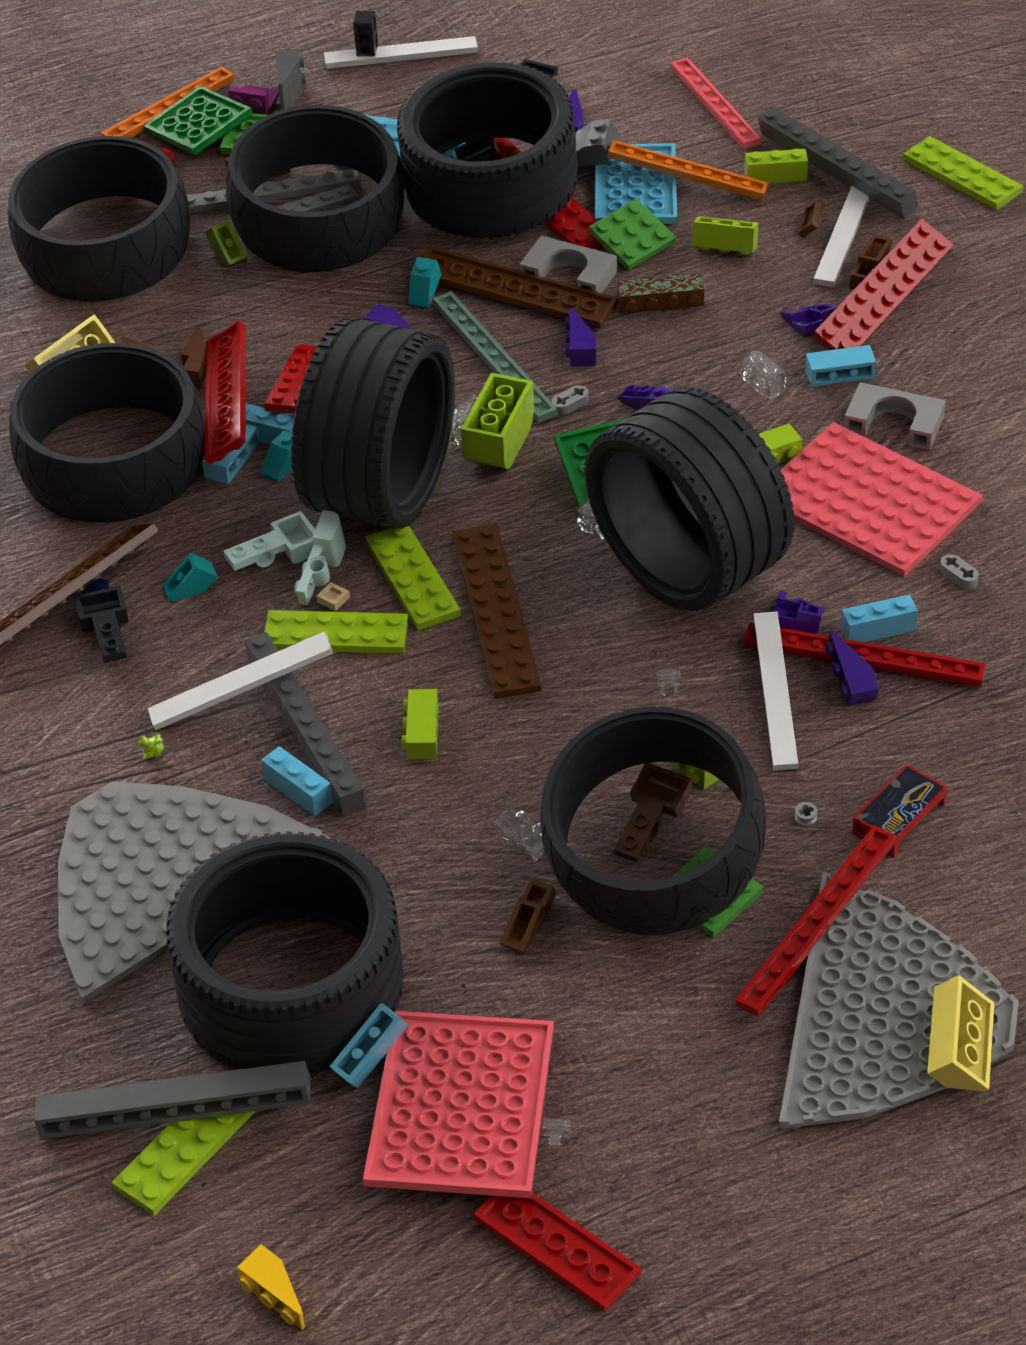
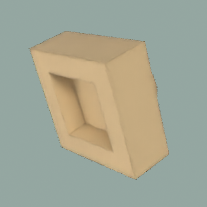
(333, 596)

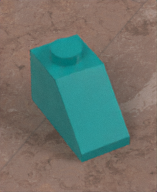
(423, 282)
(278, 458)
(190, 578)

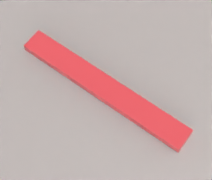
(716, 103)

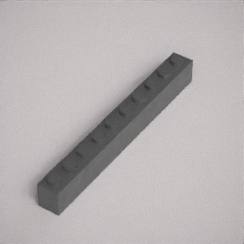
(839, 162)
(309, 731)
(172, 1100)

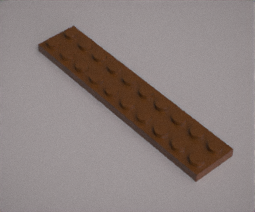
(521, 288)
(74, 580)
(496, 612)

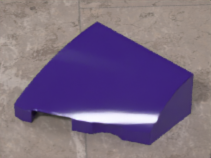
(809, 317)
(798, 614)

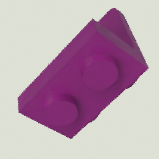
(257, 98)

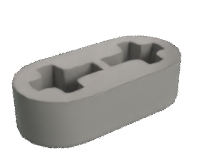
(571, 399)
(959, 571)

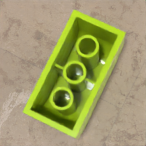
(498, 421)

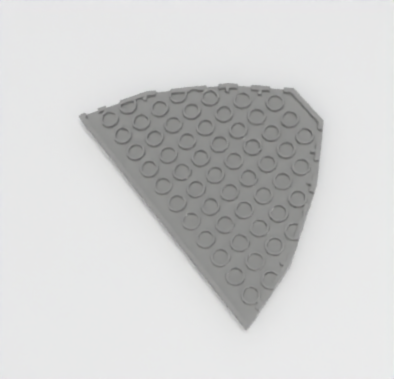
(126, 861)
(870, 1013)

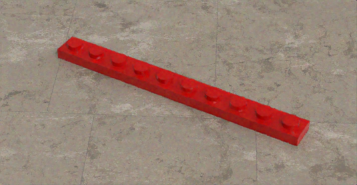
(881, 657)
(815, 921)

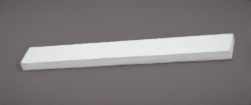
(403, 52)
(841, 238)
(240, 680)
(775, 691)

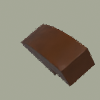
(869, 258)
(195, 358)
(528, 915)

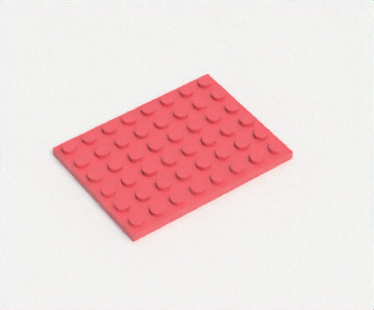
(874, 499)
(461, 1105)

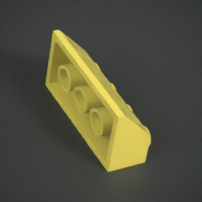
(87, 333)
(961, 1036)

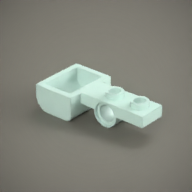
(289, 534)
(326, 551)

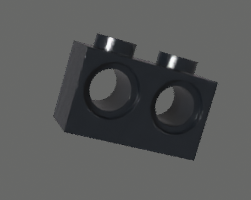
(365, 33)

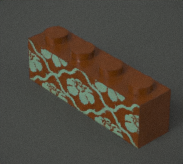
(660, 293)

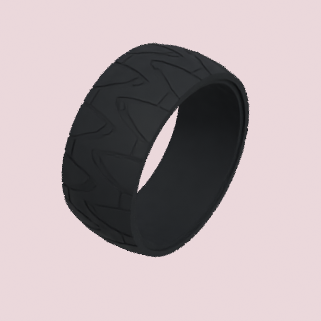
(314, 137)
(89, 171)
(116, 485)
(636, 739)

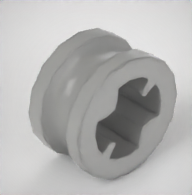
(801, 819)

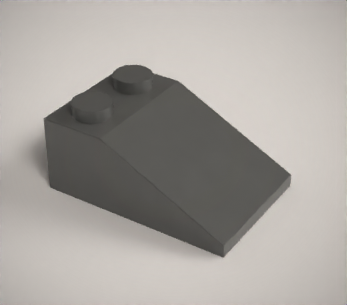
(289, 76)
(594, 142)

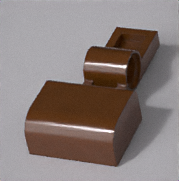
(656, 793)

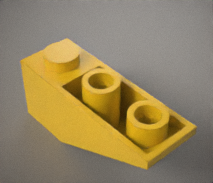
(267, 1278)

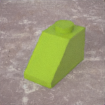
(225, 243)

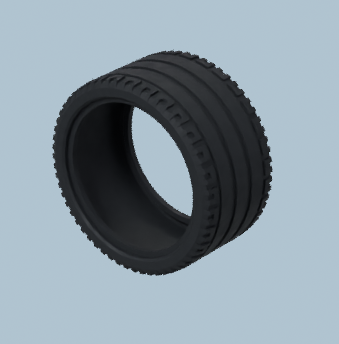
(494, 195)
(373, 422)
(689, 498)
(269, 882)

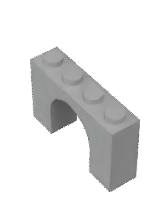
(552, 253)
(874, 400)

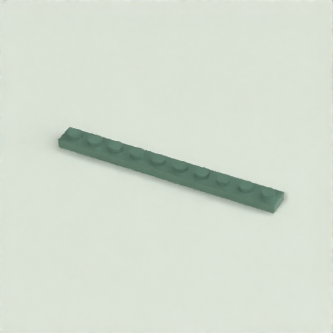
(489, 349)

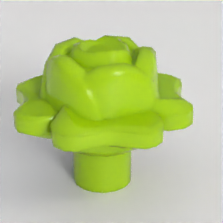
(151, 747)

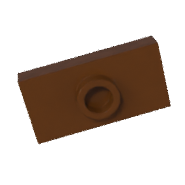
(811, 218)

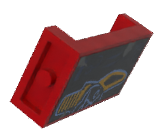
(900, 805)

